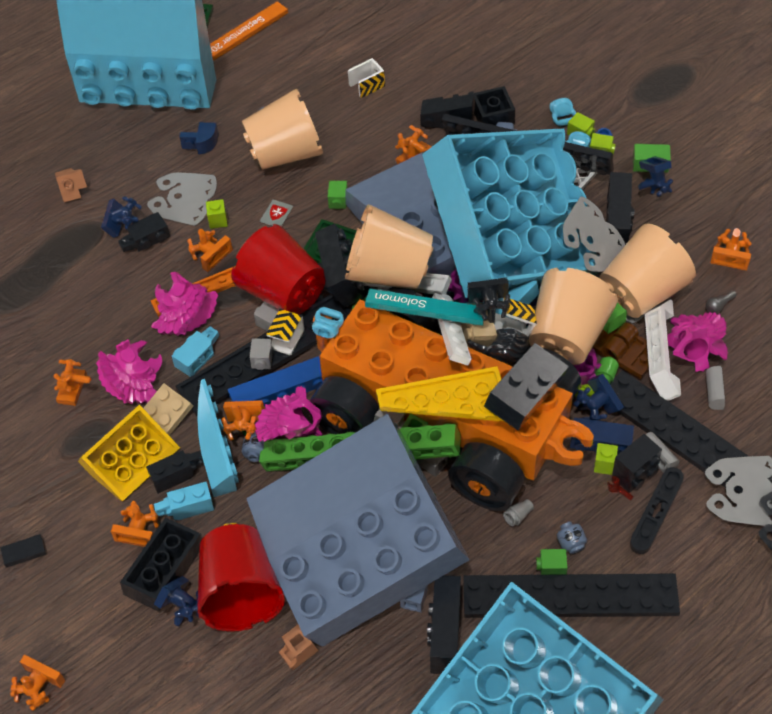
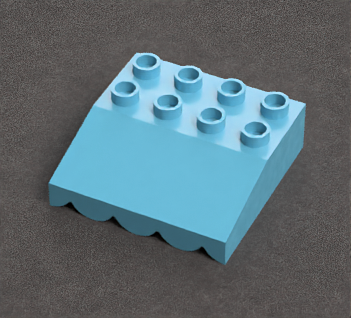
(138, 52)
(506, 204)
(533, 664)

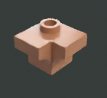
(69, 183)
(297, 648)

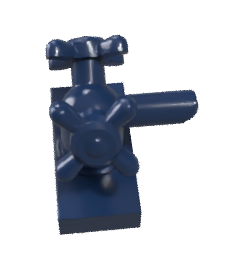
(656, 167)
(116, 214)
(603, 396)
(175, 594)

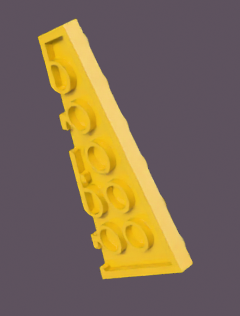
(448, 396)

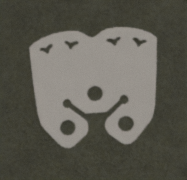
(193, 197)
(596, 227)
(752, 477)

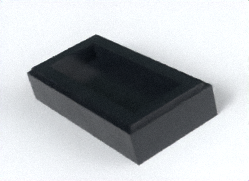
(23, 550)

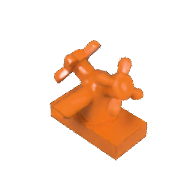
(410, 145)
(212, 252)
(731, 254)
(70, 382)
(241, 413)
(135, 532)
(32, 685)

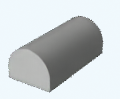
(715, 388)
(668, 459)

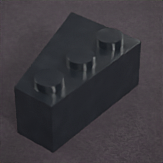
(434, 109)

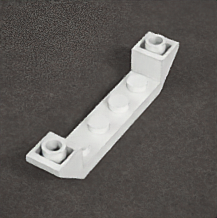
(658, 354)

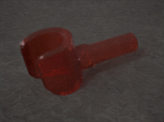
(616, 487)

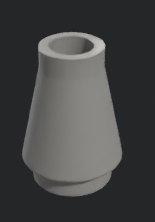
(515, 514)

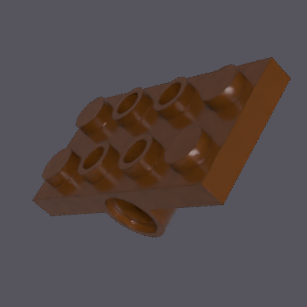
(626, 348)

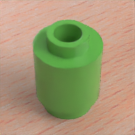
(608, 368)

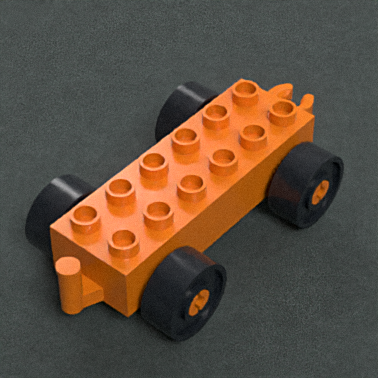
(400, 348)

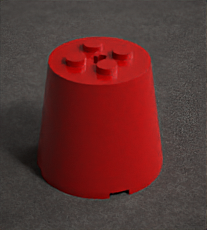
(278, 270)
(236, 580)

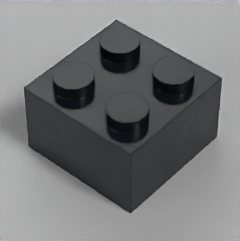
(493, 106)
(637, 463)

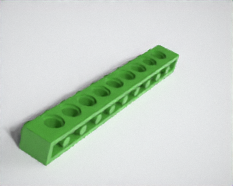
(294, 452)

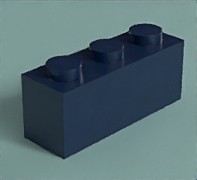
(605, 433)

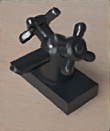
(489, 292)

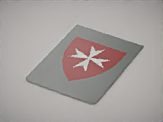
(276, 213)

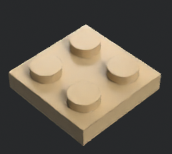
(167, 408)

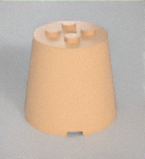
(282, 132)
(388, 251)
(648, 270)
(571, 312)

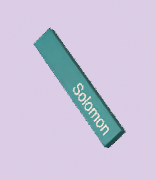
(423, 306)

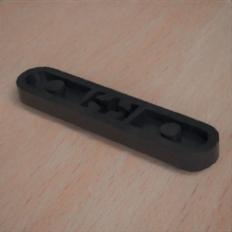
(648, 525)

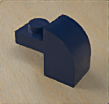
(203, 140)

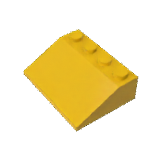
(125, 451)

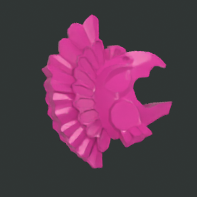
(183, 306)
(698, 338)
(127, 374)
(286, 418)

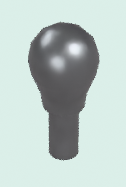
(717, 303)

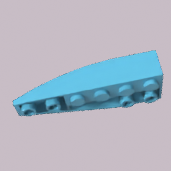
(213, 446)

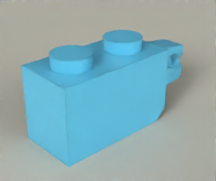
(195, 351)
(186, 502)

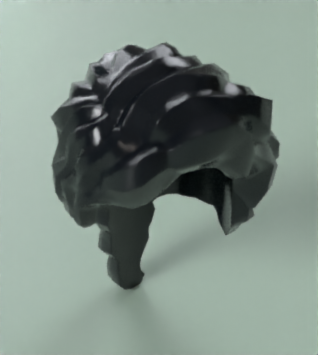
(507, 347)

